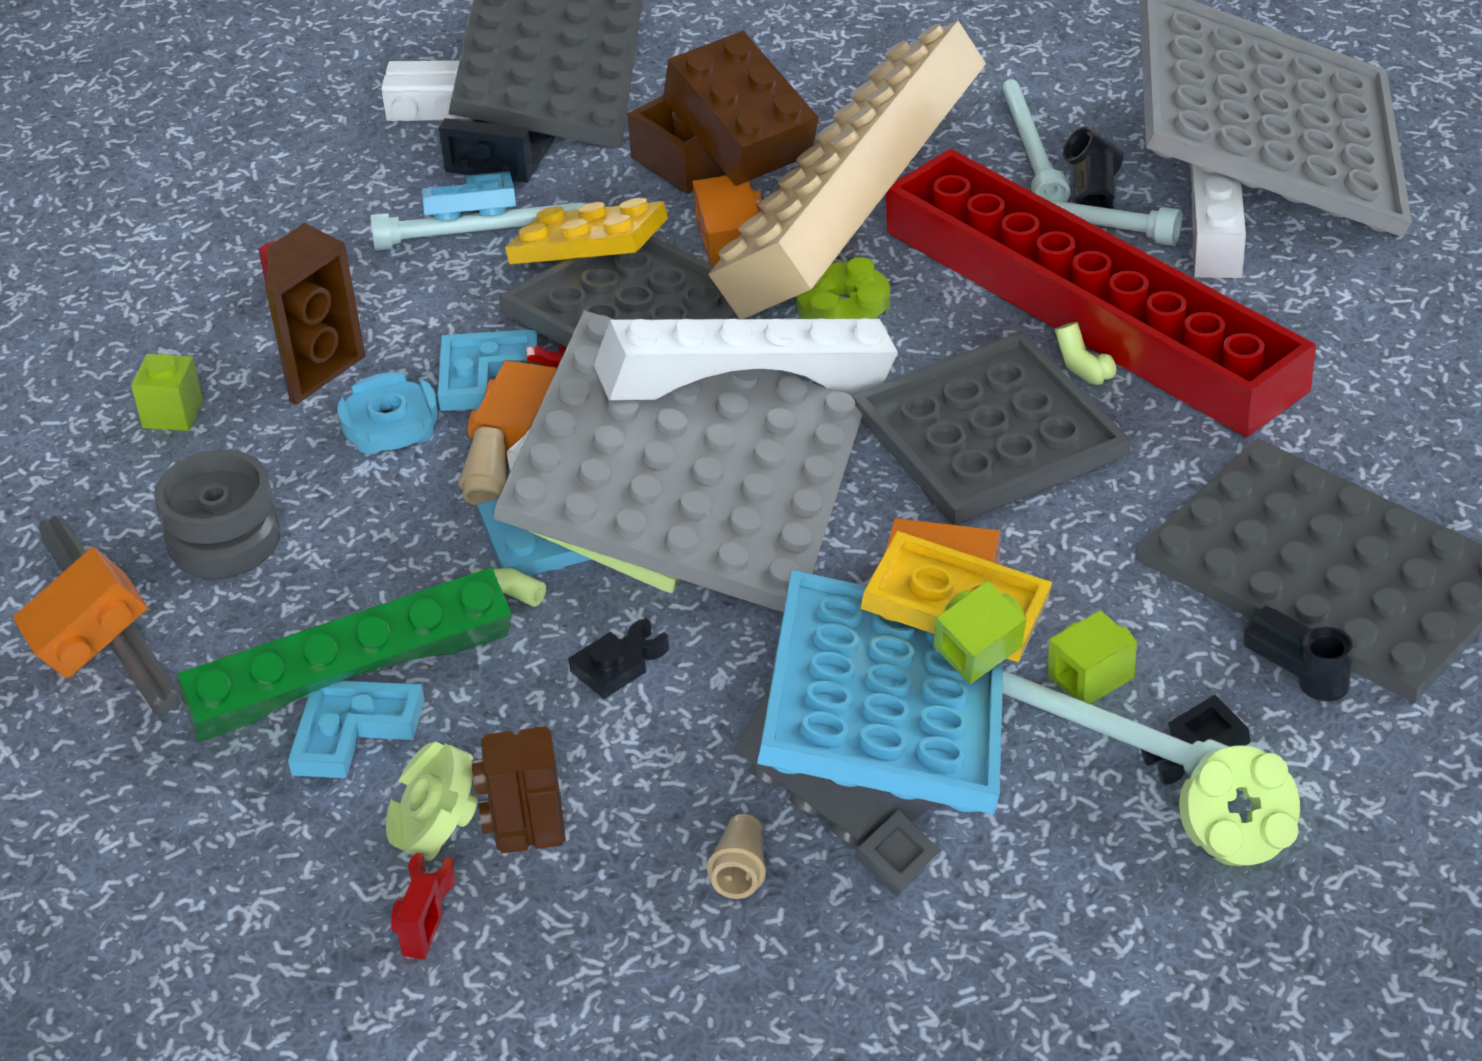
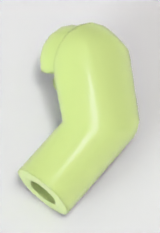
(1079, 360)
(520, 586)

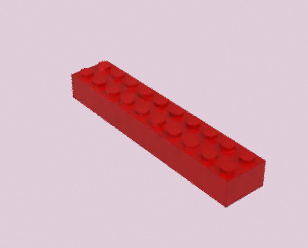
(1124, 300)

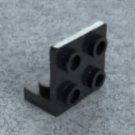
(491, 148)

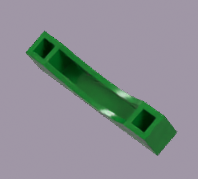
(274, 674)

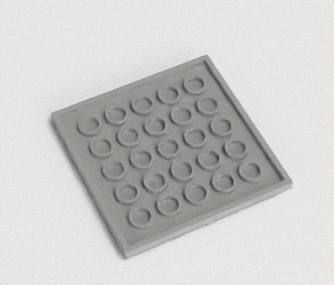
(1272, 112)
(700, 485)

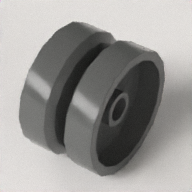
(217, 513)

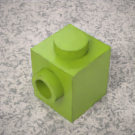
(167, 392)
(979, 630)
(1092, 657)

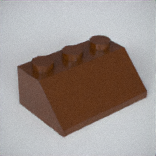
(312, 309)

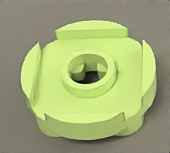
(1273, 798)
(433, 801)

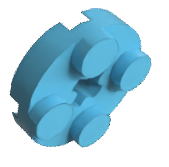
(411, 417)

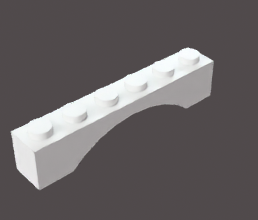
(1217, 225)
(657, 356)

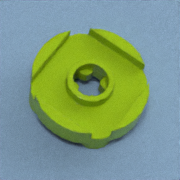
(857, 278)

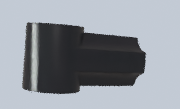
(1094, 167)
(1315, 655)

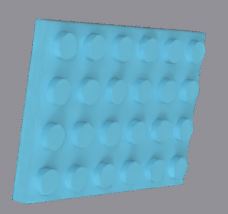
(877, 704)

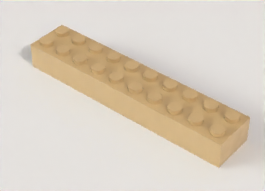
(847, 171)

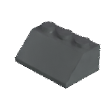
(854, 810)

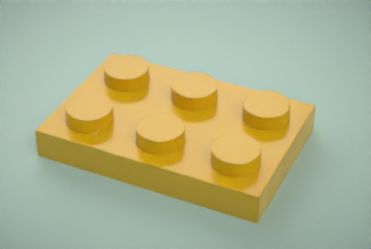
(587, 231)
(923, 577)

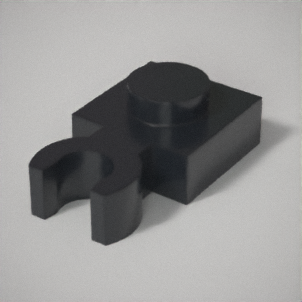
(615, 662)
(1203, 722)

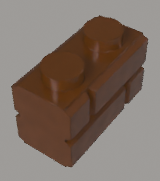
(521, 790)

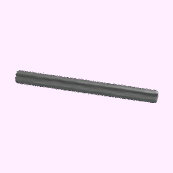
(129, 644)

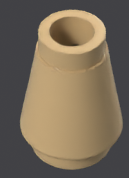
(485, 467)
(738, 858)

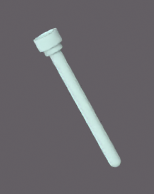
(1047, 181)
(1160, 225)
(390, 230)
(1108, 723)

